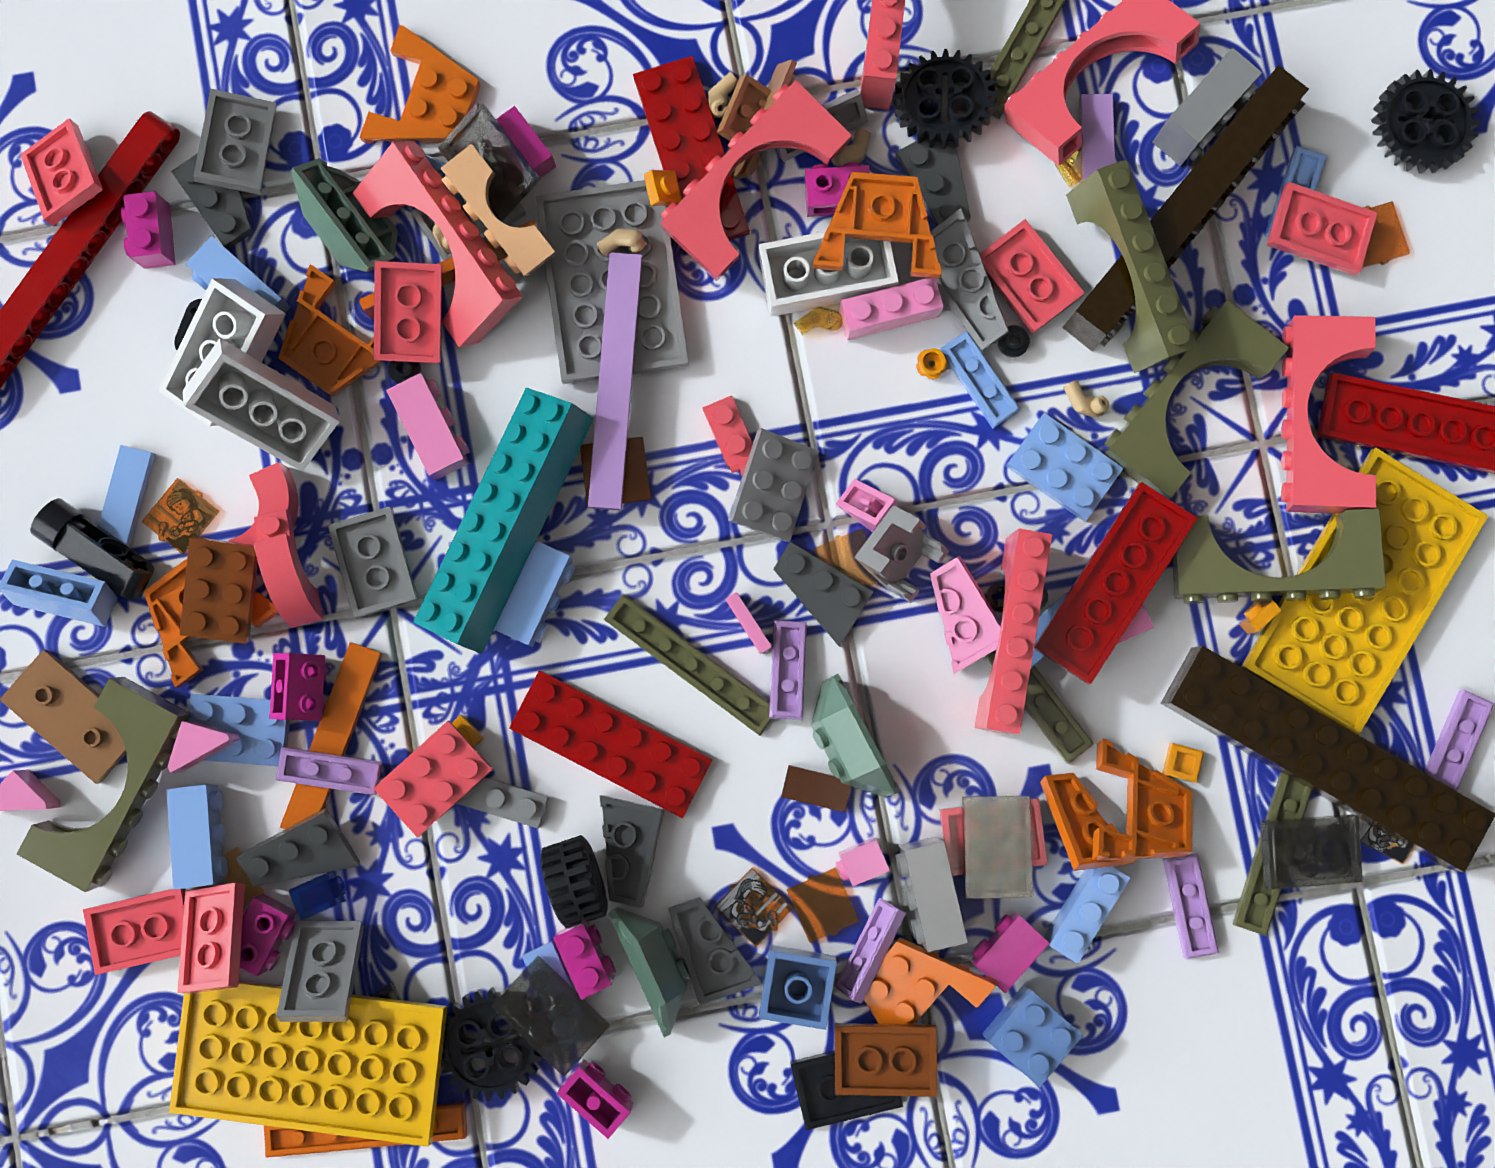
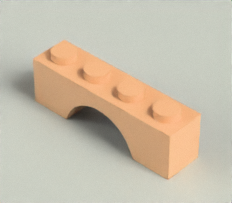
(472, 177)

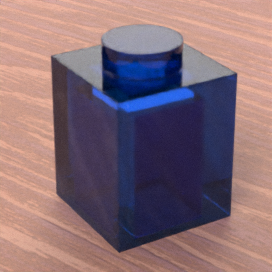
(318, 895)

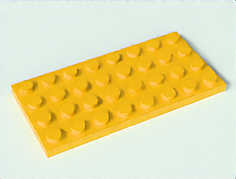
(1348, 648)
(336, 1078)

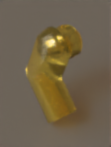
(1069, 171)

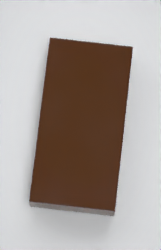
(815, 788)

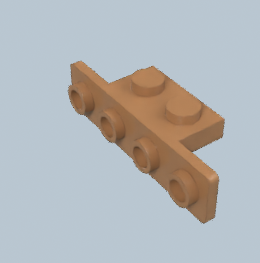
(746, 102)

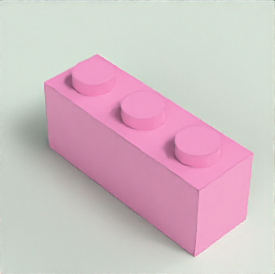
(891, 308)
(429, 426)

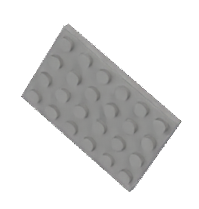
(579, 276)

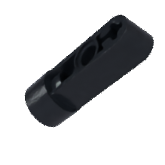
(92, 548)

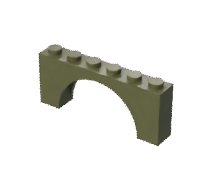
(1114, 204)
(1225, 340)
(1349, 567)
(149, 734)

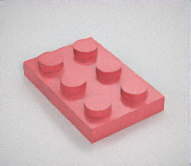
(61, 172)
(1322, 228)
(1030, 276)
(407, 312)
(433, 778)
(953, 836)
(135, 930)
(211, 938)

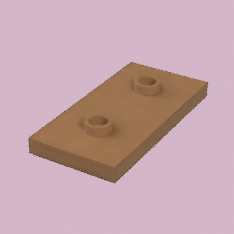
(62, 712)

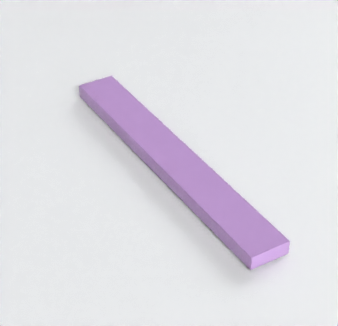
(615, 381)

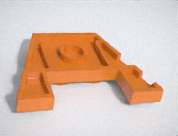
(437, 100)
(883, 210)
(320, 346)
(165, 607)
(1156, 812)
(914, 979)

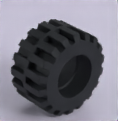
(574, 882)

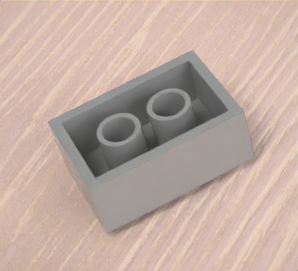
(1208, 108)
(930, 894)

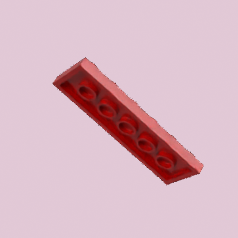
(686, 132)
(1408, 422)
(1115, 583)
(610, 744)

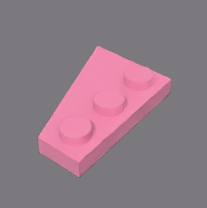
(967, 616)

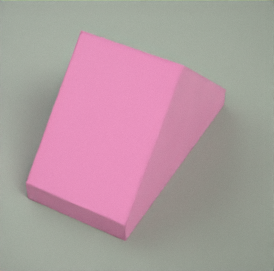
(865, 504)
(196, 743)
(25, 792)

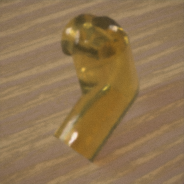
(821, 318)

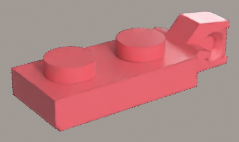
(729, 433)

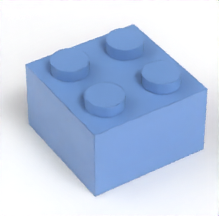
(797, 987)
(1032, 1035)

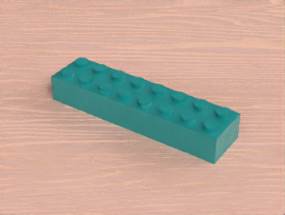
(504, 520)

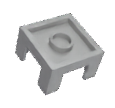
(895, 550)

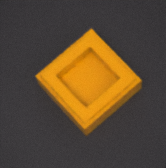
(1183, 762)

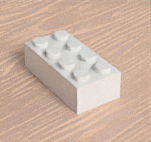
(796, 286)
(226, 313)
(260, 405)

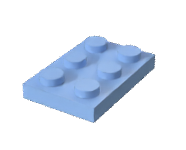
(1064, 467)
(248, 717)

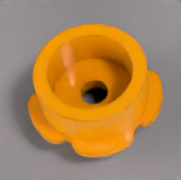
(931, 355)

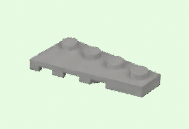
(966, 282)

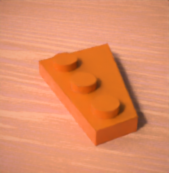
(1076, 819)

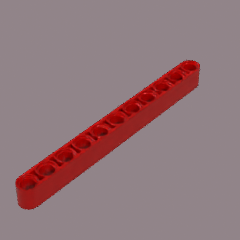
(81, 238)

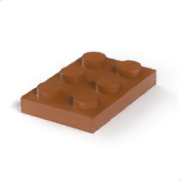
(219, 590)
(885, 1059)

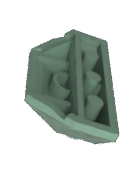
(339, 218)
(848, 742)
(654, 964)

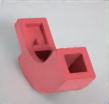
(275, 492)
(282, 571)

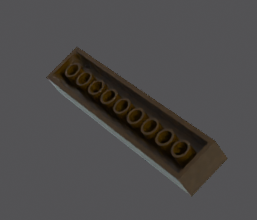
(1194, 202)
(1328, 759)

